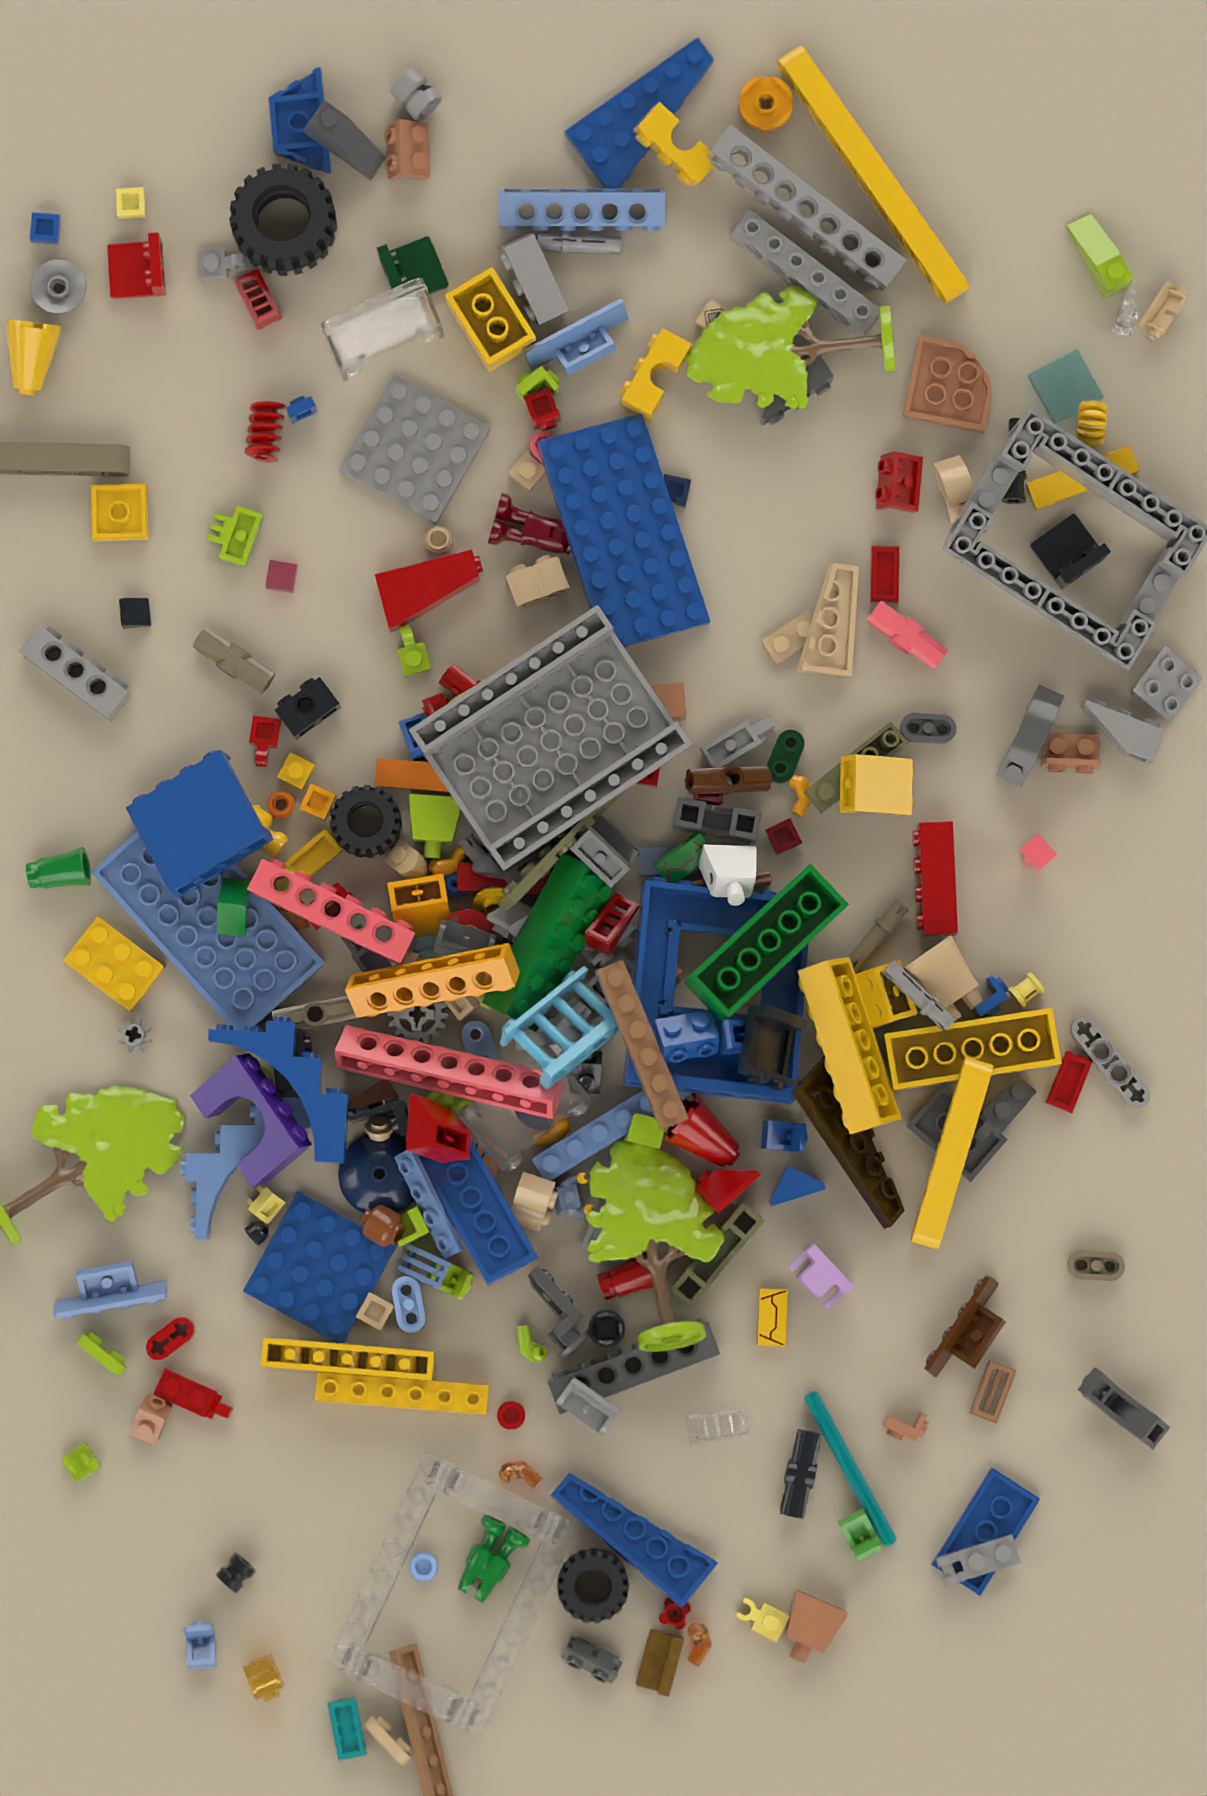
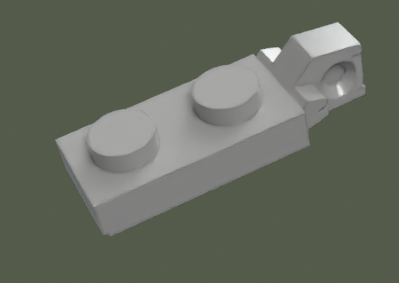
(736, 742)

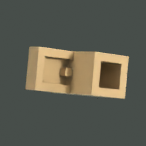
(954, 483)

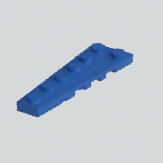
(653, 1552)

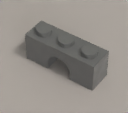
(716, 821)

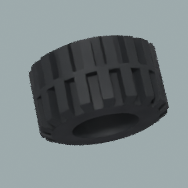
(357, 798)
(586, 1610)

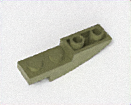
(826, 790)

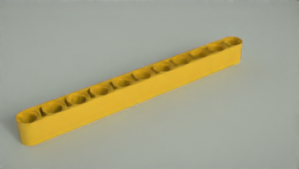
(873, 174)

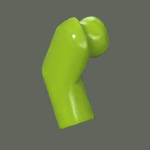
(528, 1347)

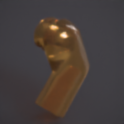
(519, 1470)
(701, 1641)

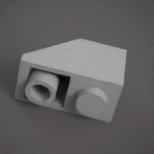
(509, 922)

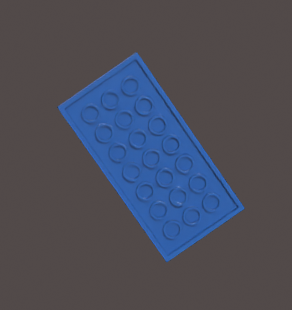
(623, 529)

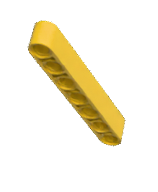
(951, 1153)

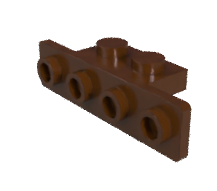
(971, 1332)

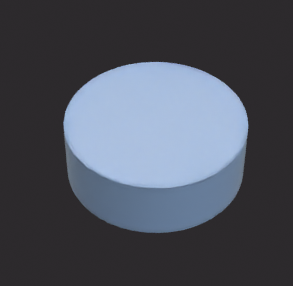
(423, 1566)

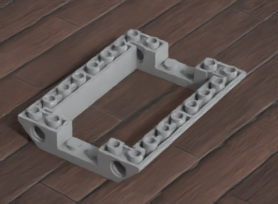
(1180, 529)

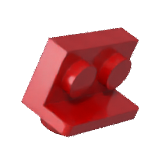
(899, 482)

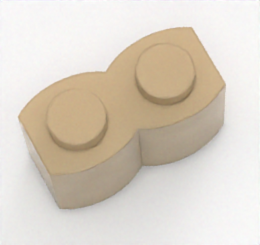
(537, 582)
(532, 1200)

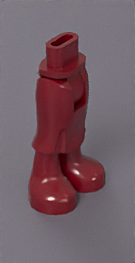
(536, 531)

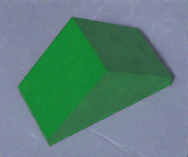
(233, 907)

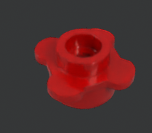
(678, 1620)

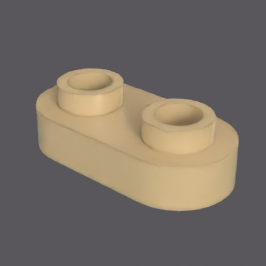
(380, 1729)

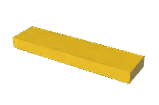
(1060, 487)

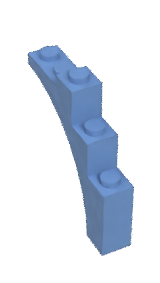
(214, 1169)

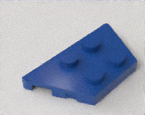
(290, 115)

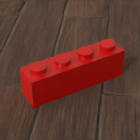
(936, 879)

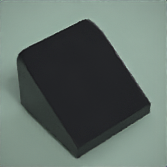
(134, 612)

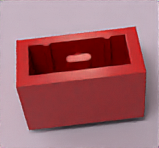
(436, 1131)

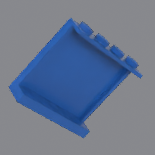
(198, 823)

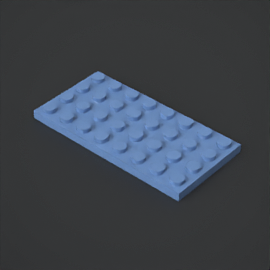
(233, 973)

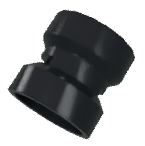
(237, 1570)

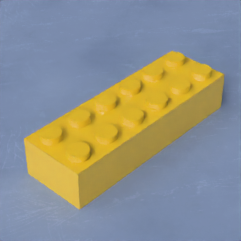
(1005, 1041)
(848, 1045)

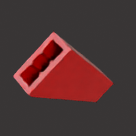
(425, 585)

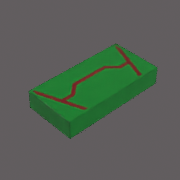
(681, 859)

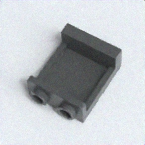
(605, 851)

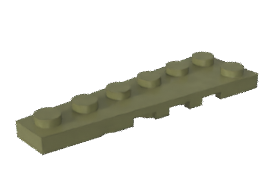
(548, 857)

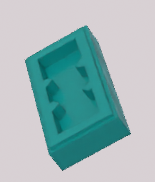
(347, 1728)

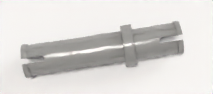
(578, 243)
(913, 990)

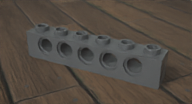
(624, 1380)

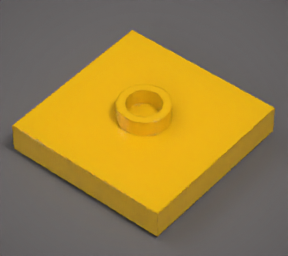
(119, 512)

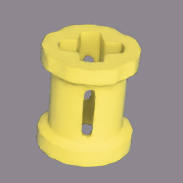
(1026, 990)

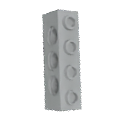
(37, 650)

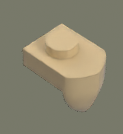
(406, 861)

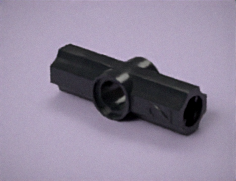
(800, 1473)

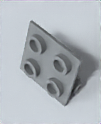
(1166, 684)

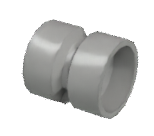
(414, 92)

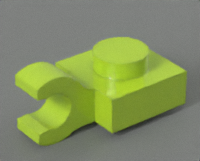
(412, 656)

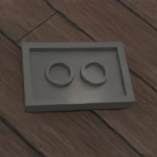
(929, 1125)

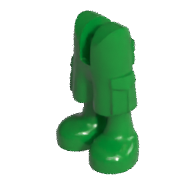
(490, 1566)

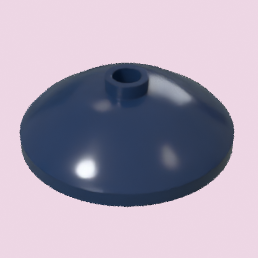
(358, 1178)

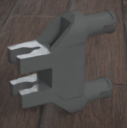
(486, 865)

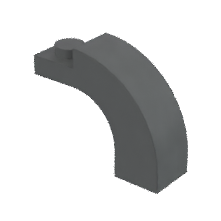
(1030, 735)
(1123, 1408)

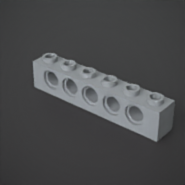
(801, 269)

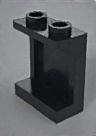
(768, 1045)

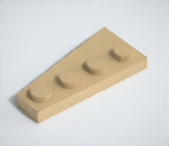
(832, 629)

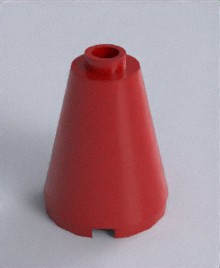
(703, 1134)

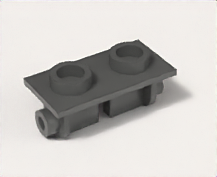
(580, 1657)

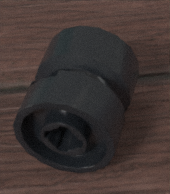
(606, 1328)

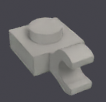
(215, 263)

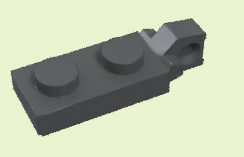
(1004, 1107)

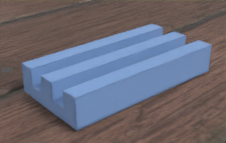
(410, 1259)

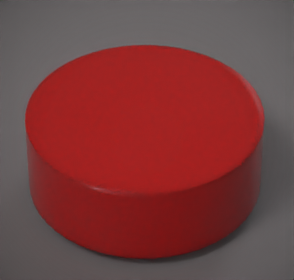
(511, 1415)

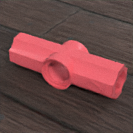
(907, 635)

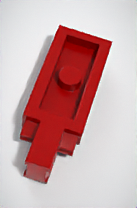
(191, 1395)

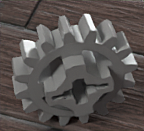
(431, 1015)

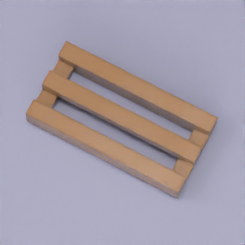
(1000, 1368)

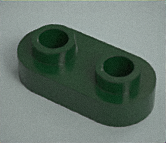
(785, 756)

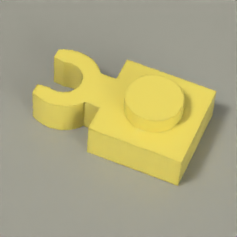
(766, 1620)

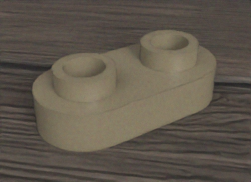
(1095, 1265)

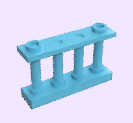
(572, 1052)

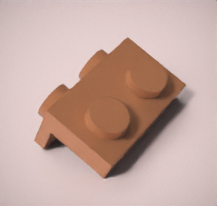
(407, 149)

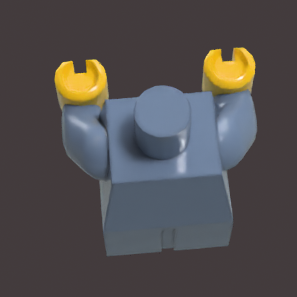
(568, 1197)

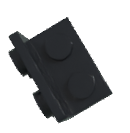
(1068, 551)
(398, 1120)

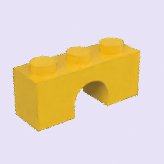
(656, 132)
(665, 352)

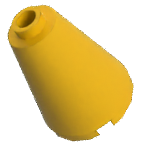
(30, 353)

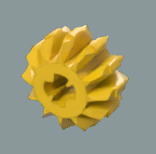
(1091, 423)

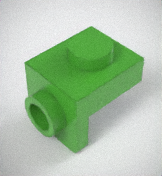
(860, 1535)

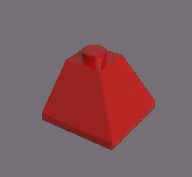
(724, 1186)

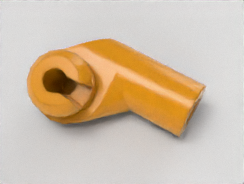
(447, 866)

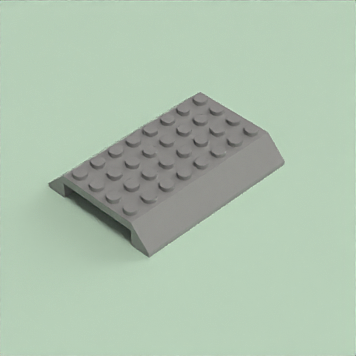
(549, 738)

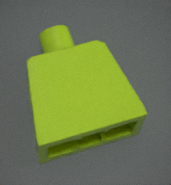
(433, 822)

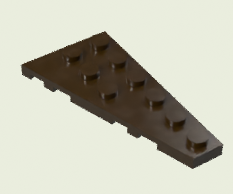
(853, 1151)

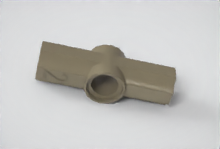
(233, 660)
(334, 1011)

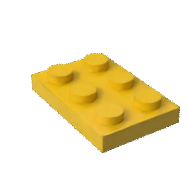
(114, 964)

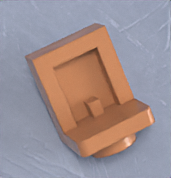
(150, 1419)
(899, 1429)

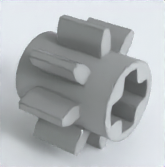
(137, 1042)

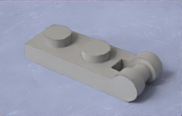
(979, 1559)

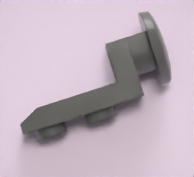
(562, 1305)

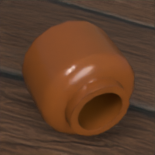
(382, 1225)

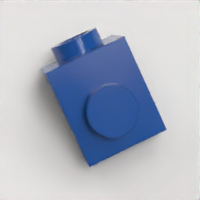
(990, 1005)
(784, 1136)

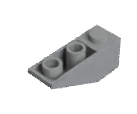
(1129, 735)

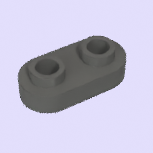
(927, 728)

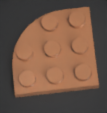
(948, 386)

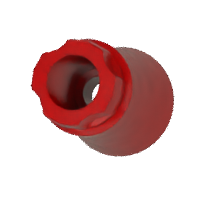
(625, 1279)

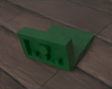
(411, 262)

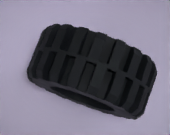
(275, 185)

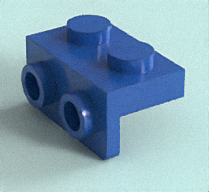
(687, 1036)

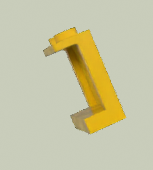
(876, 785)

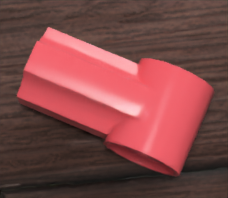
(1037, 853)

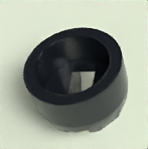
(257, 1232)

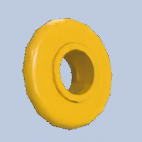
(486, 897)

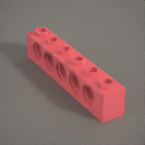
(264, 886)

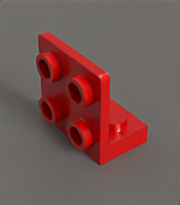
(137, 268)

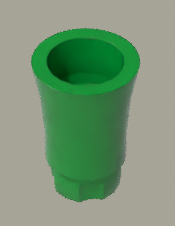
(60, 870)

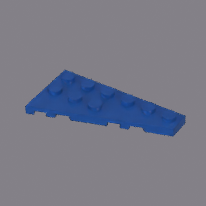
(607, 135)

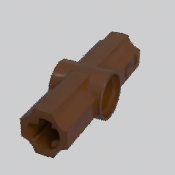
(713, 780)

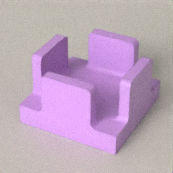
(821, 1275)

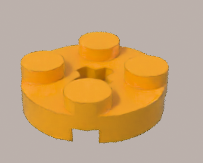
(764, 119)

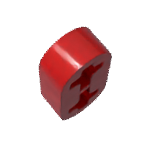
(174, 1344)

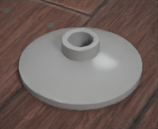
(51, 275)

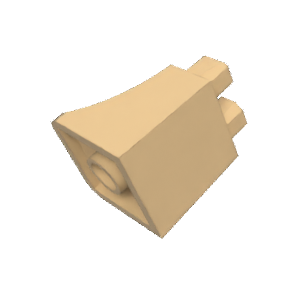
(946, 976)

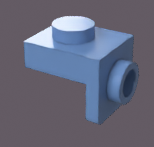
(200, 1646)

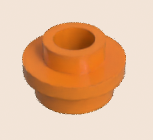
(277, 796)

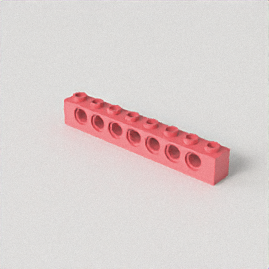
(446, 1071)

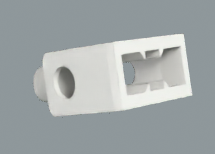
(729, 871)

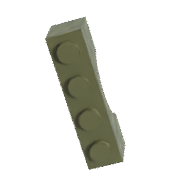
(700, 1274)

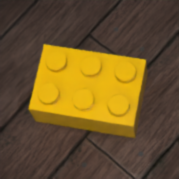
(490, 319)

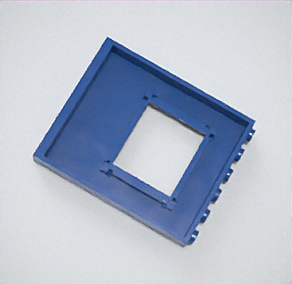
(694, 909)

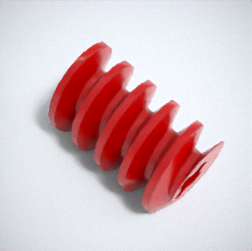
(263, 429)

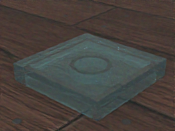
(1065, 385)

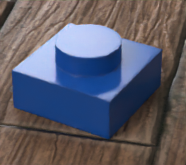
(45, 228)
(301, 408)

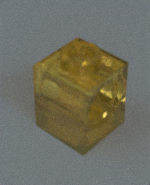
(263, 1677)

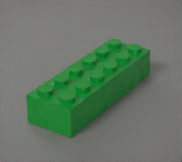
(552, 936)
(766, 943)

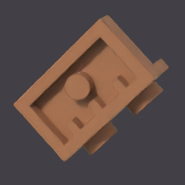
(1071, 751)

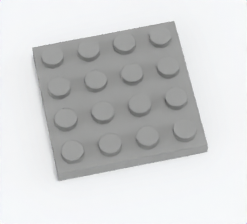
(415, 449)

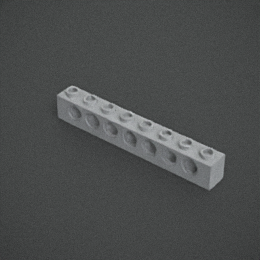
(800, 193)

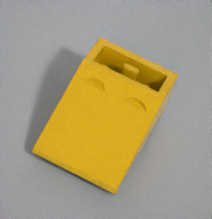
(883, 998)

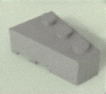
(532, 278)

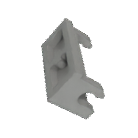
(588, 1406)

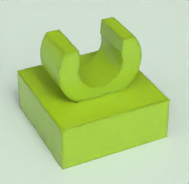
(80, 1462)

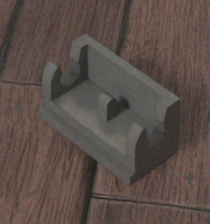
(459, 938)

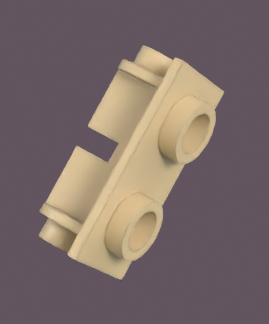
(1158, 315)

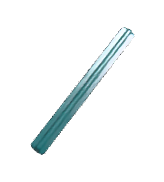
(850, 1469)

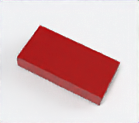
(884, 574)
(1068, 1082)

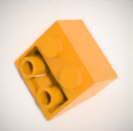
(420, 903)

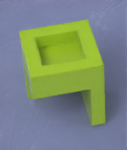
(644, 1131)
(414, 1226)

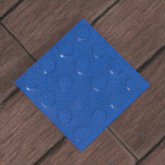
(318, 1268)

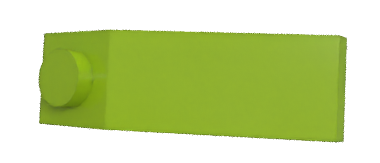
(1100, 256)

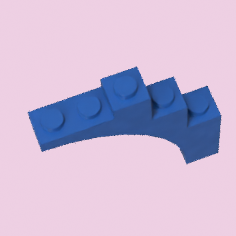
(278, 1047)

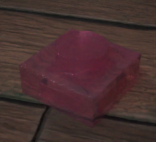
(281, 576)

